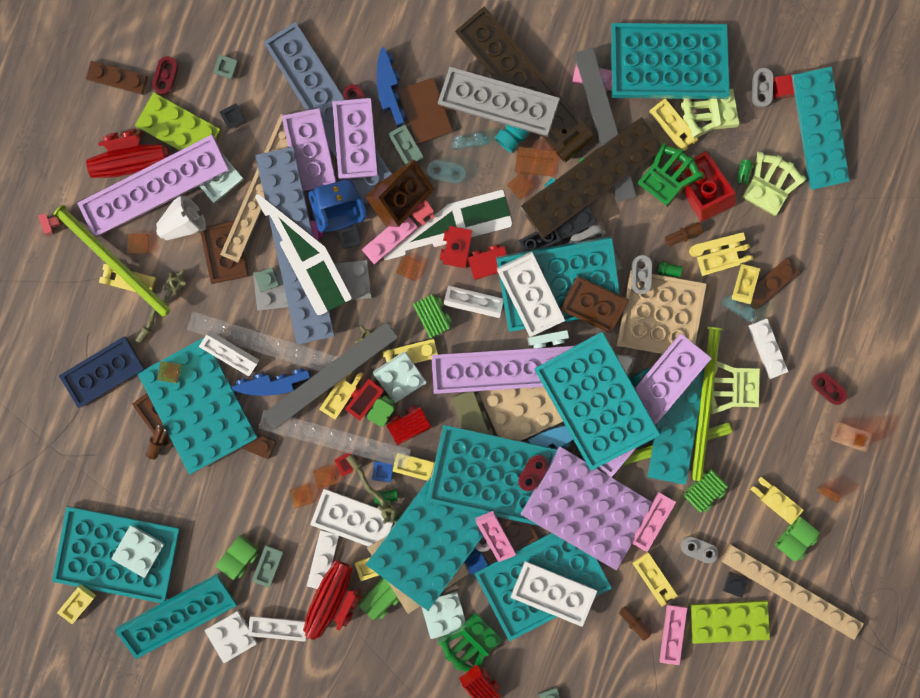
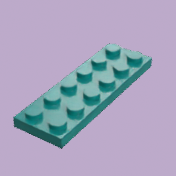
(820, 128)
(677, 430)
(176, 616)

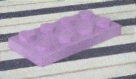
(308, 136)
(355, 138)

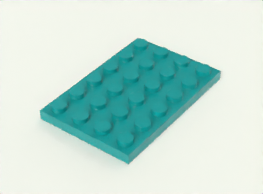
(669, 61)
(560, 266)
(597, 401)
(199, 410)
(482, 472)
(89, 544)
(426, 548)
(549, 553)

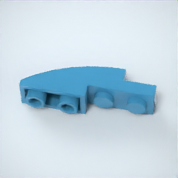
(557, 435)

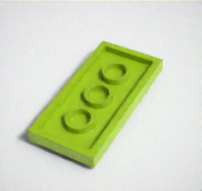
(173, 123)
(729, 621)

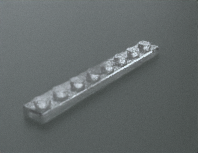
(261, 342)
(340, 440)

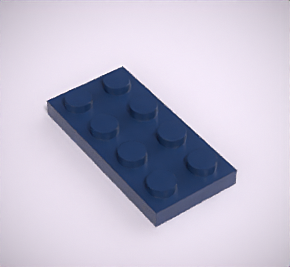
(101, 372)

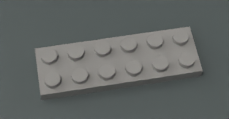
(499, 101)
(354, 275)

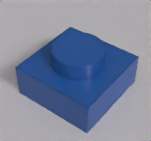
(382, 471)
(475, 562)

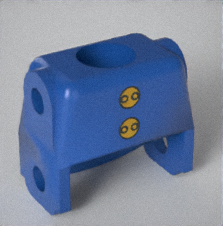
(336, 206)

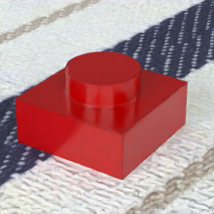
(343, 465)

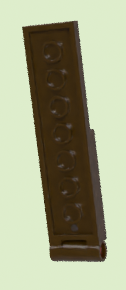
(510, 65)

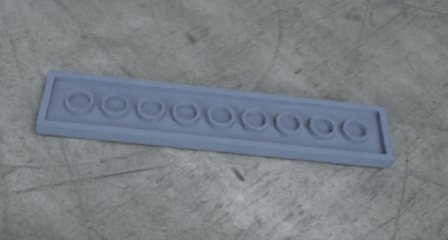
(315, 90)
(285, 192)

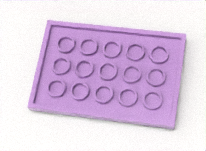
(587, 508)

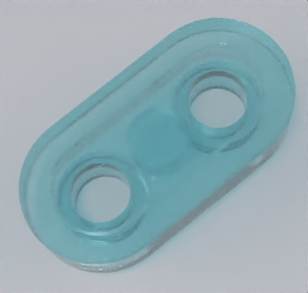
(477, 140)
(446, 171)
(746, 312)

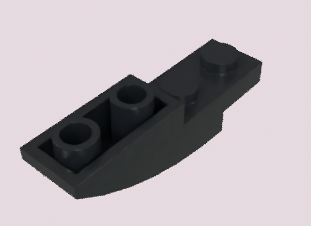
(574, 225)

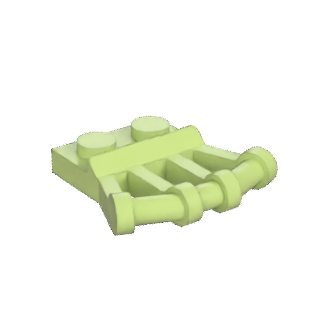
(722, 113)
(766, 195)
(745, 388)

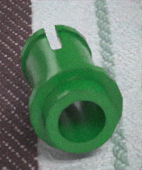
(745, 170)
(669, 269)
(387, 495)

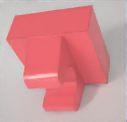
(422, 211)
(48, 224)

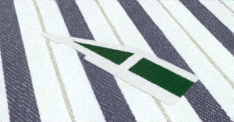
(479, 214)
(309, 261)

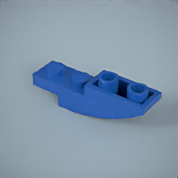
(386, 81)
(264, 385)

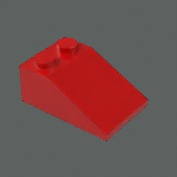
(709, 194)

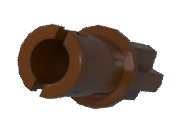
(683, 234)
(156, 442)
(635, 623)

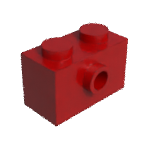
(456, 247)
(364, 399)

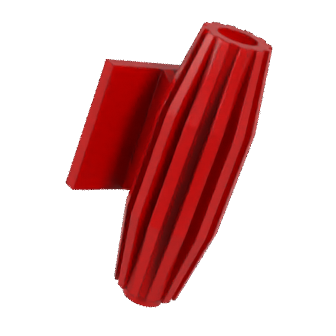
(124, 155)
(332, 601)

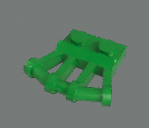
(660, 184)
(478, 634)

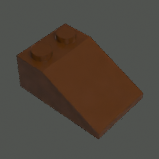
(400, 194)

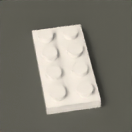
(530, 294)
(349, 518)
(553, 593)

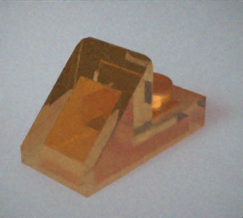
(851, 437)

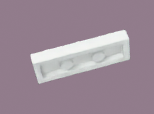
(473, 301)
(768, 348)
(229, 353)
(322, 558)
(276, 628)

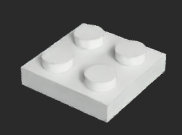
(230, 636)

